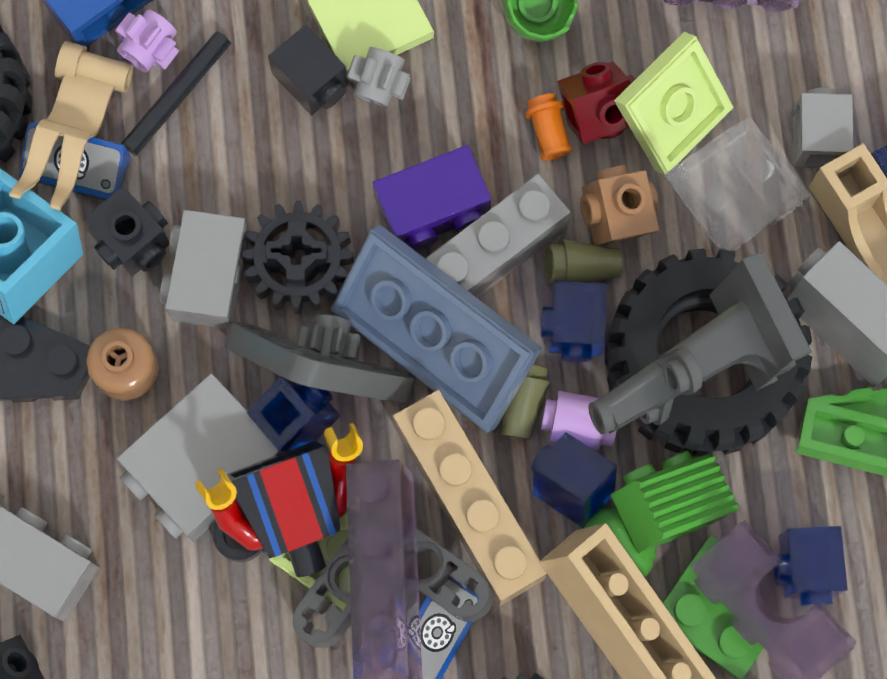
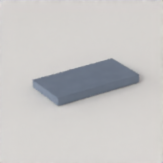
(435, 328)

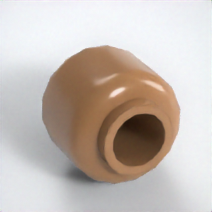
(117, 379)

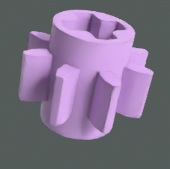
(147, 40)

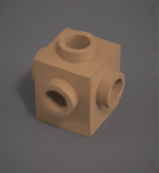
(619, 205)

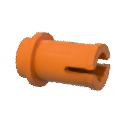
(549, 126)

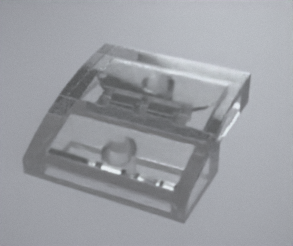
(737, 185)

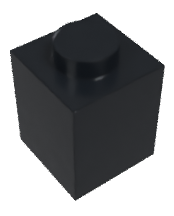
(309, 71)

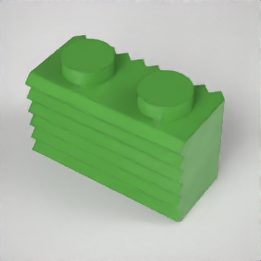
(673, 500)

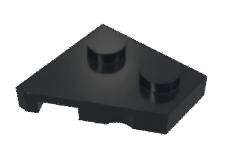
(40, 363)

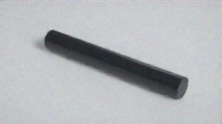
(176, 93)

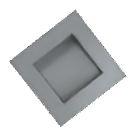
(821, 127)

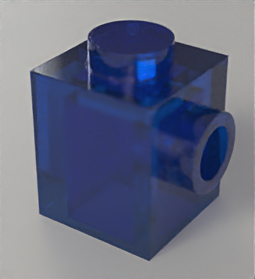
(576, 320)
(293, 414)
(573, 479)
(811, 564)

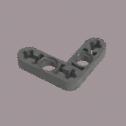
(316, 369)
(341, 620)

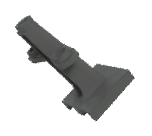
(751, 330)

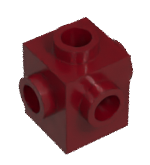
(590, 101)

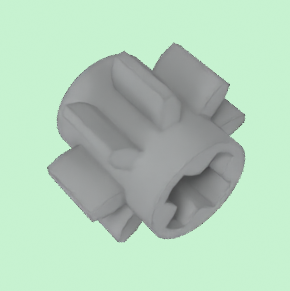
(378, 77)

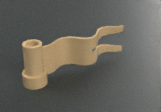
(76, 116)

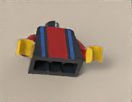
(287, 500)

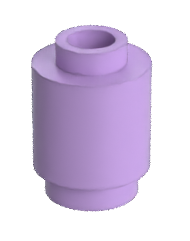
(571, 415)

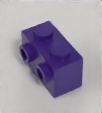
(432, 198)

